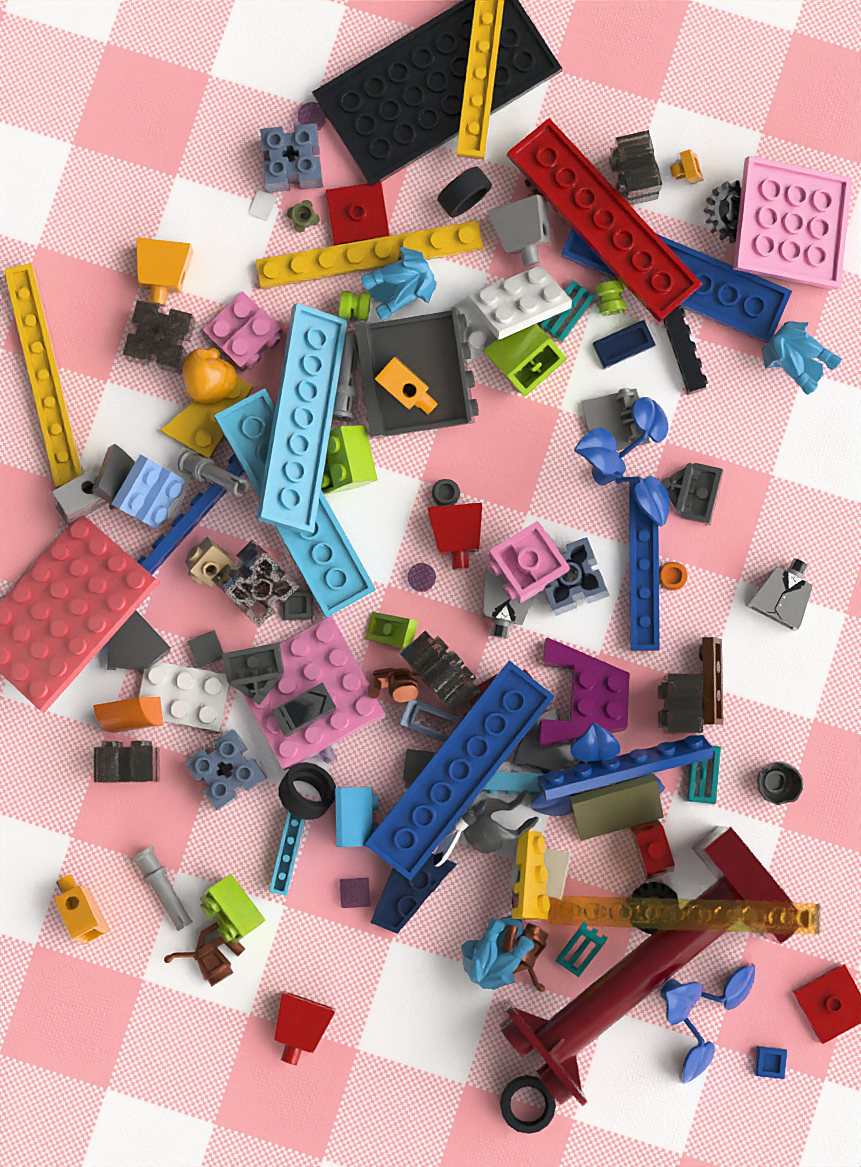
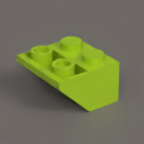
(525, 357)
(348, 460)
(231, 909)

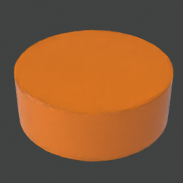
(673, 576)

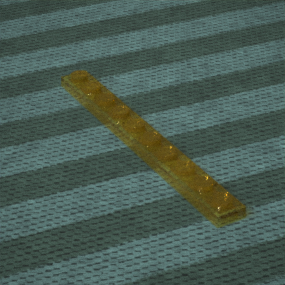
(687, 914)

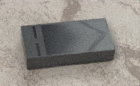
(304, 709)

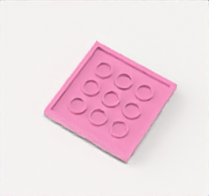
(792, 223)
(308, 660)

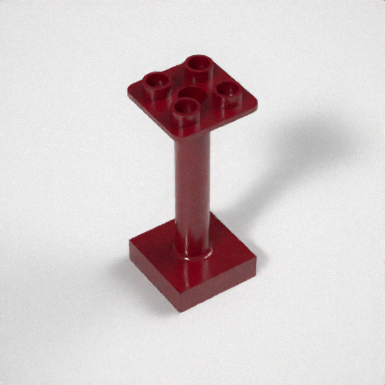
(640, 972)

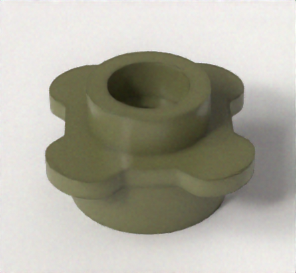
(303, 208)

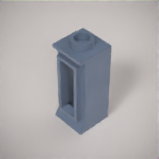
(410, 712)

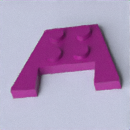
(597, 695)

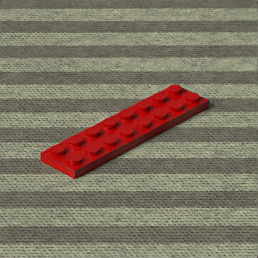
(604, 219)

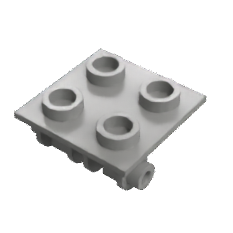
(615, 416)

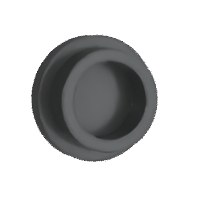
(445, 492)

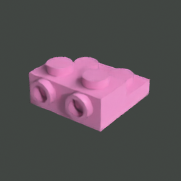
(243, 332)
(527, 562)

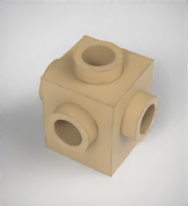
(206, 561)

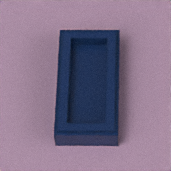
(623, 344)

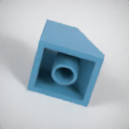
(355, 815)

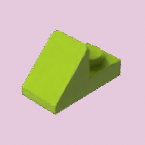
(391, 630)

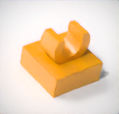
(688, 168)

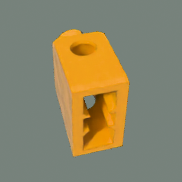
(162, 267)
(394, 379)
(86, 920)

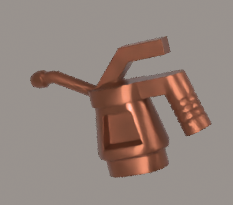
(400, 681)
(539, 939)
(211, 961)

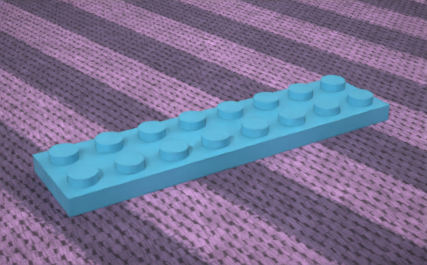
(302, 420)
(323, 557)

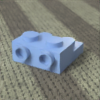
(148, 492)

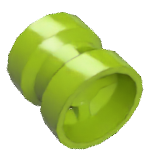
(611, 299)
(354, 305)

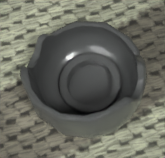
(780, 783)

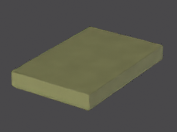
(617, 807)

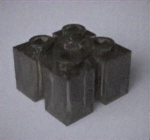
(635, 168)
(167, 353)
(255, 583)
(441, 671)
(681, 704)
(126, 764)

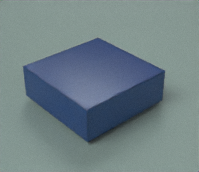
(770, 1062)

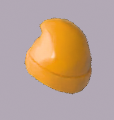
(208, 376)

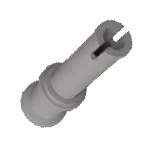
(345, 390)
(204, 470)
(155, 876)

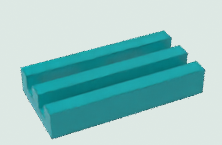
(582, 291)
(703, 773)
(590, 936)

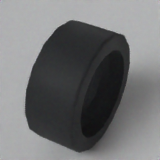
(464, 192)
(299, 805)
(522, 1126)

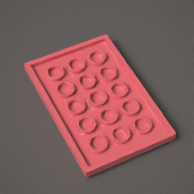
(67, 611)

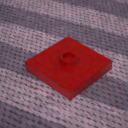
(357, 213)
(831, 1003)

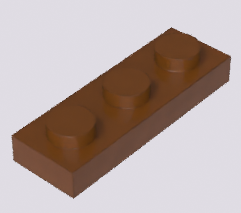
(712, 656)

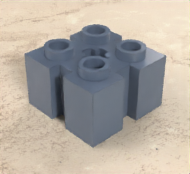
(279, 145)
(587, 585)
(222, 788)

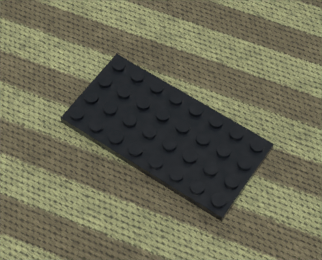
(413, 90)

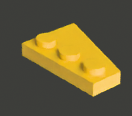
(197, 426)
(531, 887)

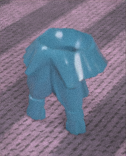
(403, 280)
(793, 352)
(487, 962)

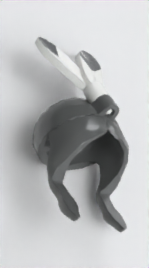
(481, 830)

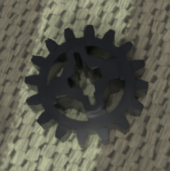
(721, 210)

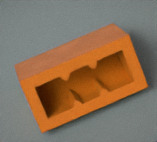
(129, 714)

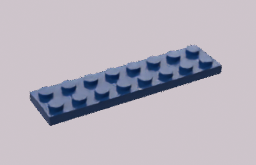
(725, 296)
(459, 770)

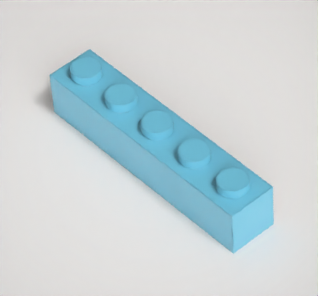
(513, 782)
(287, 855)

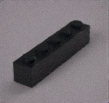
(684, 351)

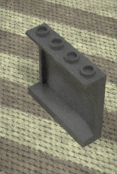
(436, 353)

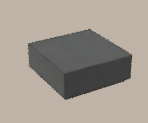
(299, 606)
(206, 649)

